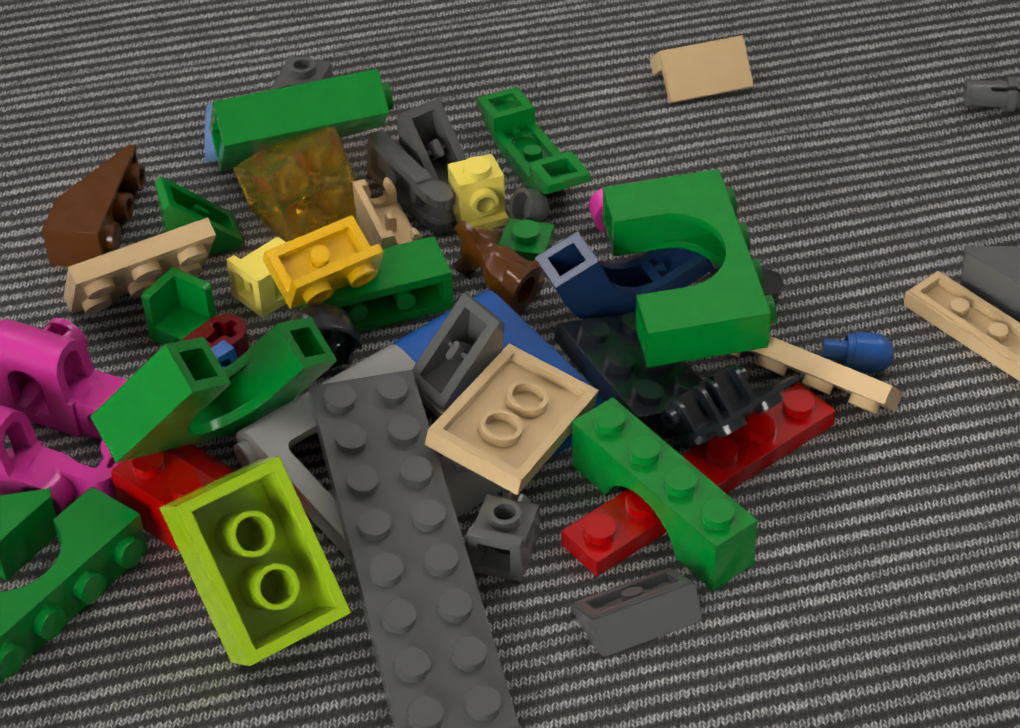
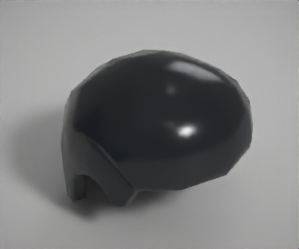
(336, 328)

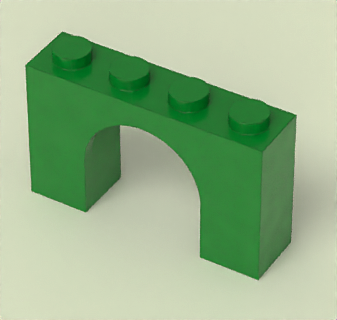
(696, 215)
(190, 399)

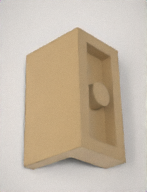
(703, 69)

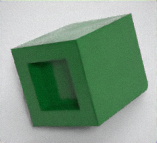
(177, 306)

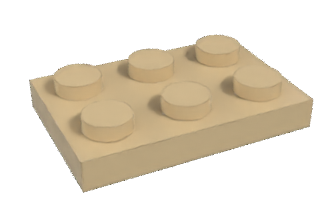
(137, 266)
(511, 418)

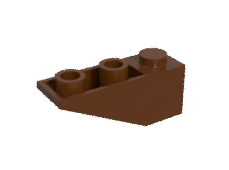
(92, 212)

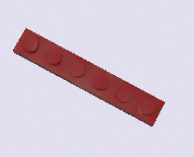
(629, 523)

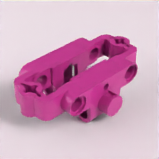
(53, 384)

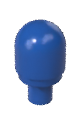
(860, 351)

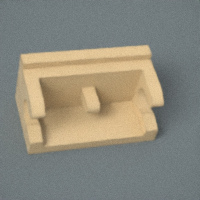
(382, 217)

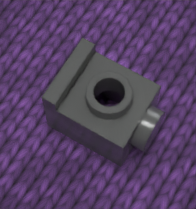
(506, 524)

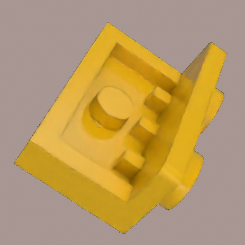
(322, 262)

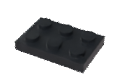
(614, 364)

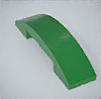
(525, 146)

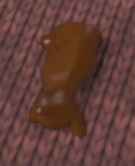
(502, 268)

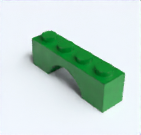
(704, 524)
(97, 545)

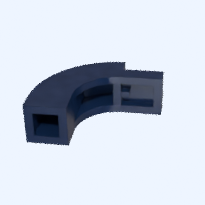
(610, 289)

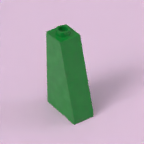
(260, 119)

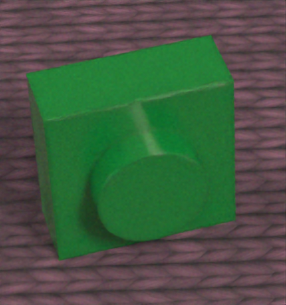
(528, 237)

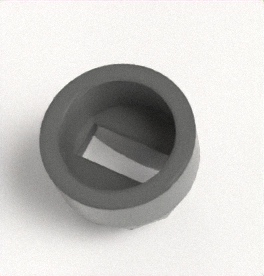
(529, 205)

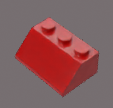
(161, 478)

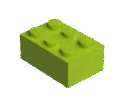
(255, 561)

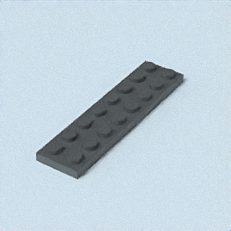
(409, 557)

